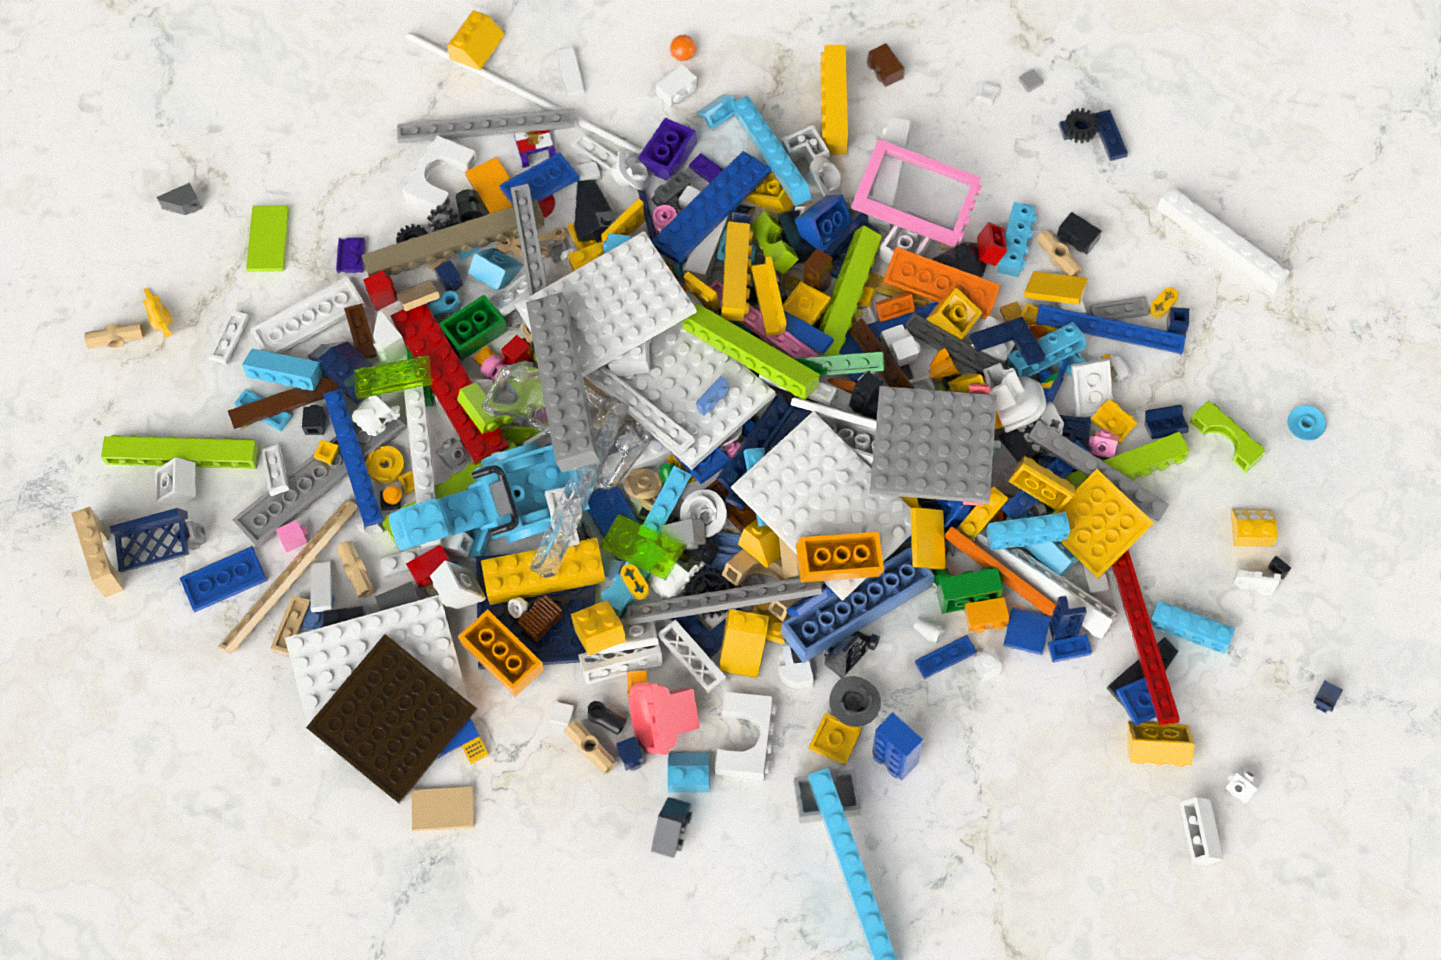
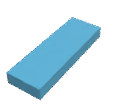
(278, 421)

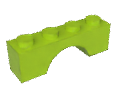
(766, 231)
(1211, 420)

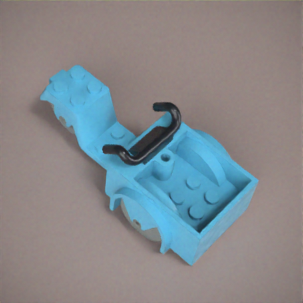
(505, 498)

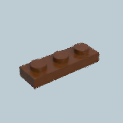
(360, 330)

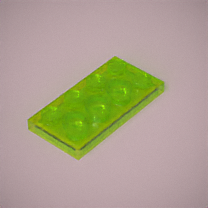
(393, 377)

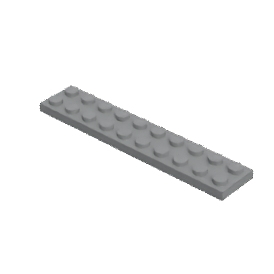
(306, 486)

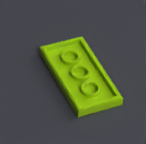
(267, 238)

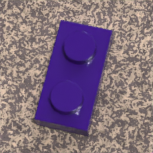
(705, 168)

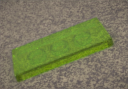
(642, 547)

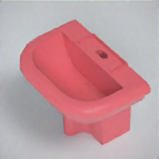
(661, 715)

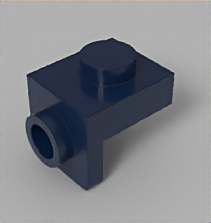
(1327, 697)

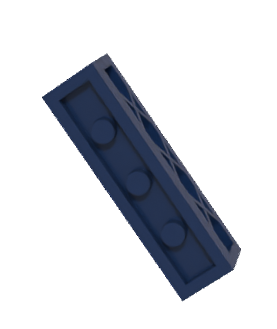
(843, 241)
(1066, 621)

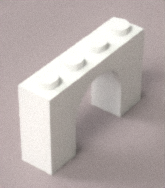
(439, 154)
(751, 762)

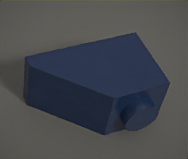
(743, 214)

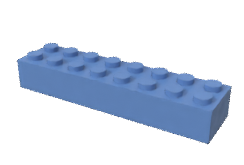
(838, 619)

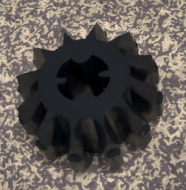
(439, 214)

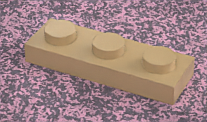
(291, 623)

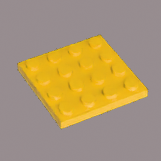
(1102, 523)

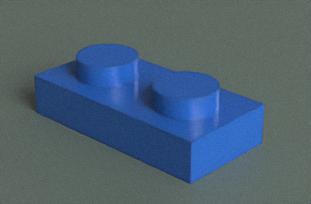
(1069, 648)

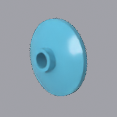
(1311, 417)

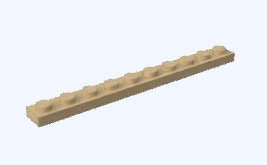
(288, 576)

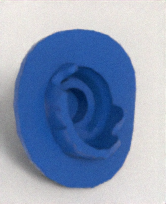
(953, 510)

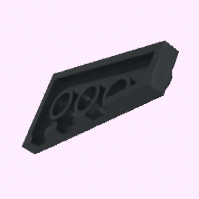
(1135, 671)

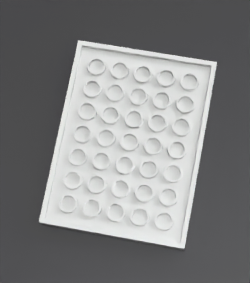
(618, 301)
(680, 374)
(819, 489)
(331, 653)

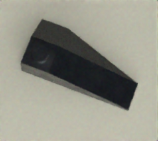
(591, 212)
(845, 655)

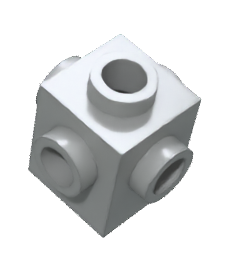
(452, 453)
(195, 535)

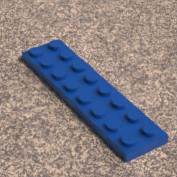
(710, 207)

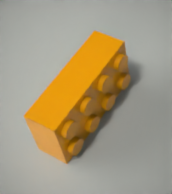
(839, 557)
(501, 653)

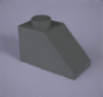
(180, 200)

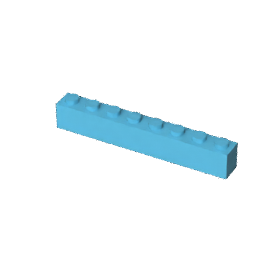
(771, 151)

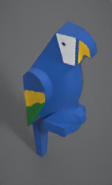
(1052, 382)

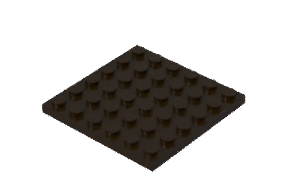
(392, 718)

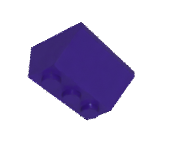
(668, 149)

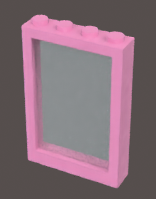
(917, 193)

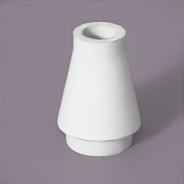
(930, 631)

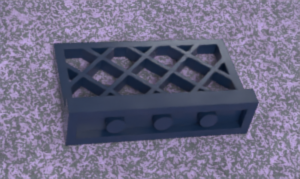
(145, 524)

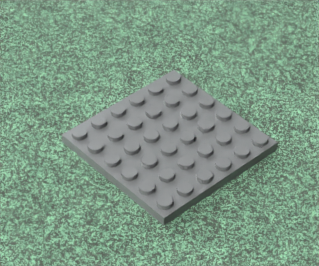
(933, 444)

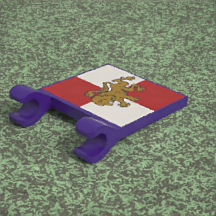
(533, 142)

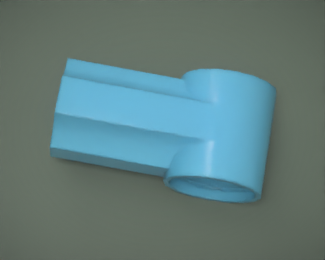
(441, 306)

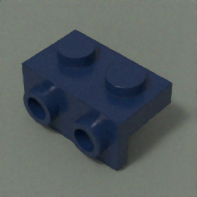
(1165, 421)

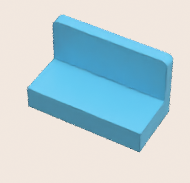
(718, 110)
(480, 543)

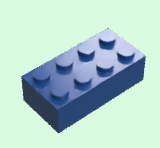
(896, 746)

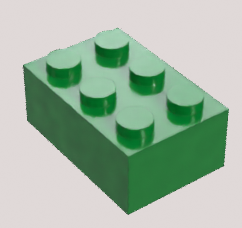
(473, 327)
(968, 587)

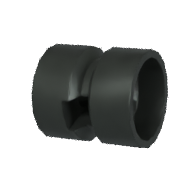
(468, 205)

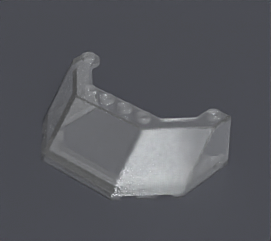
(520, 395)

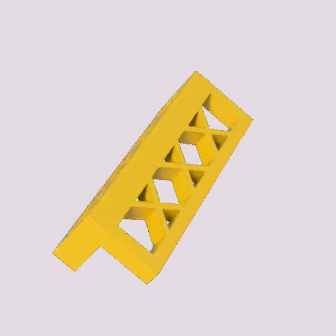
(769, 298)

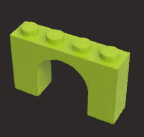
(471, 400)

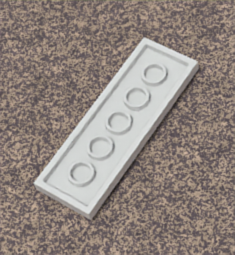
(307, 317)

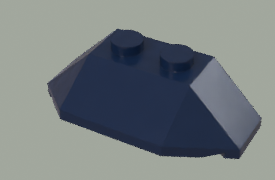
(338, 363)

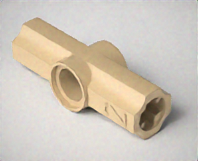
(1052, 248)
(114, 335)
(355, 569)
(582, 738)

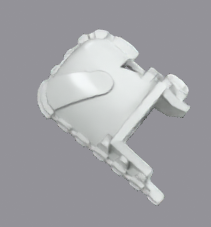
(374, 415)
(675, 582)

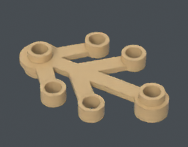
(513, 243)

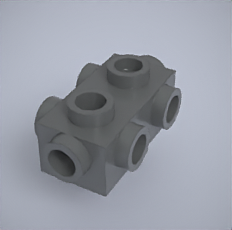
(671, 191)

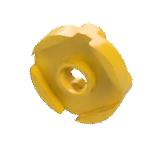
(380, 456)

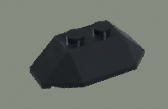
(964, 258)

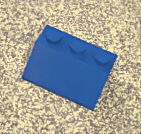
(824, 221)

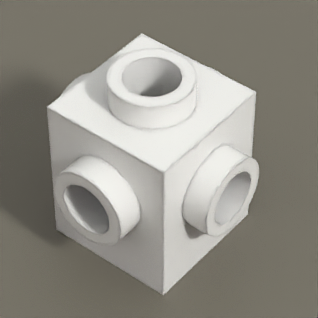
(1243, 784)

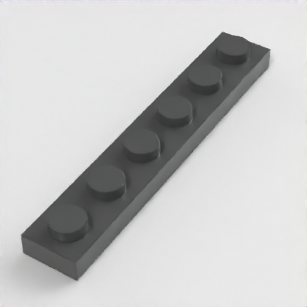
(955, 347)

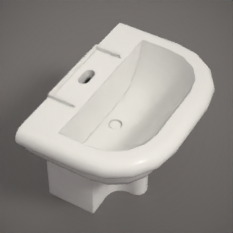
(1018, 398)

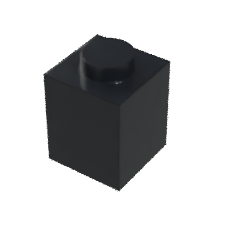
(313, 420)
(704, 553)

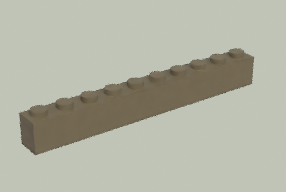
(446, 242)

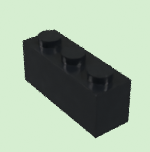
(792, 237)

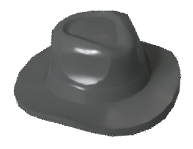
(854, 701)

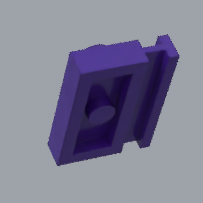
(350, 255)

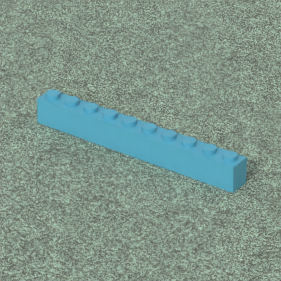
(851, 866)

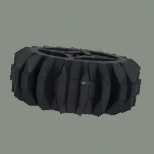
(705, 578)

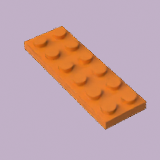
(937, 280)

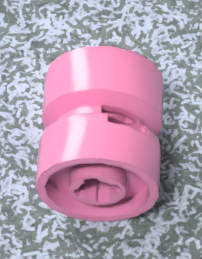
(663, 216)
(492, 366)

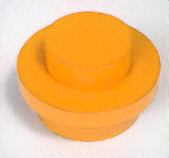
(392, 494)

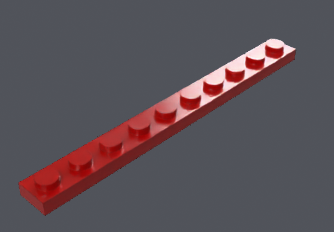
(1145, 641)

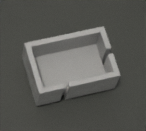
(846, 789)

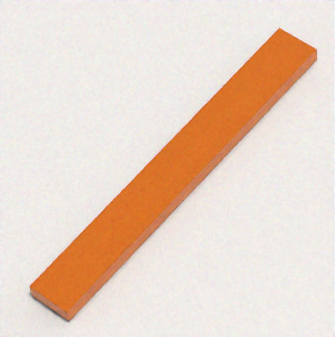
(1006, 575)

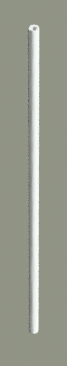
(528, 95)

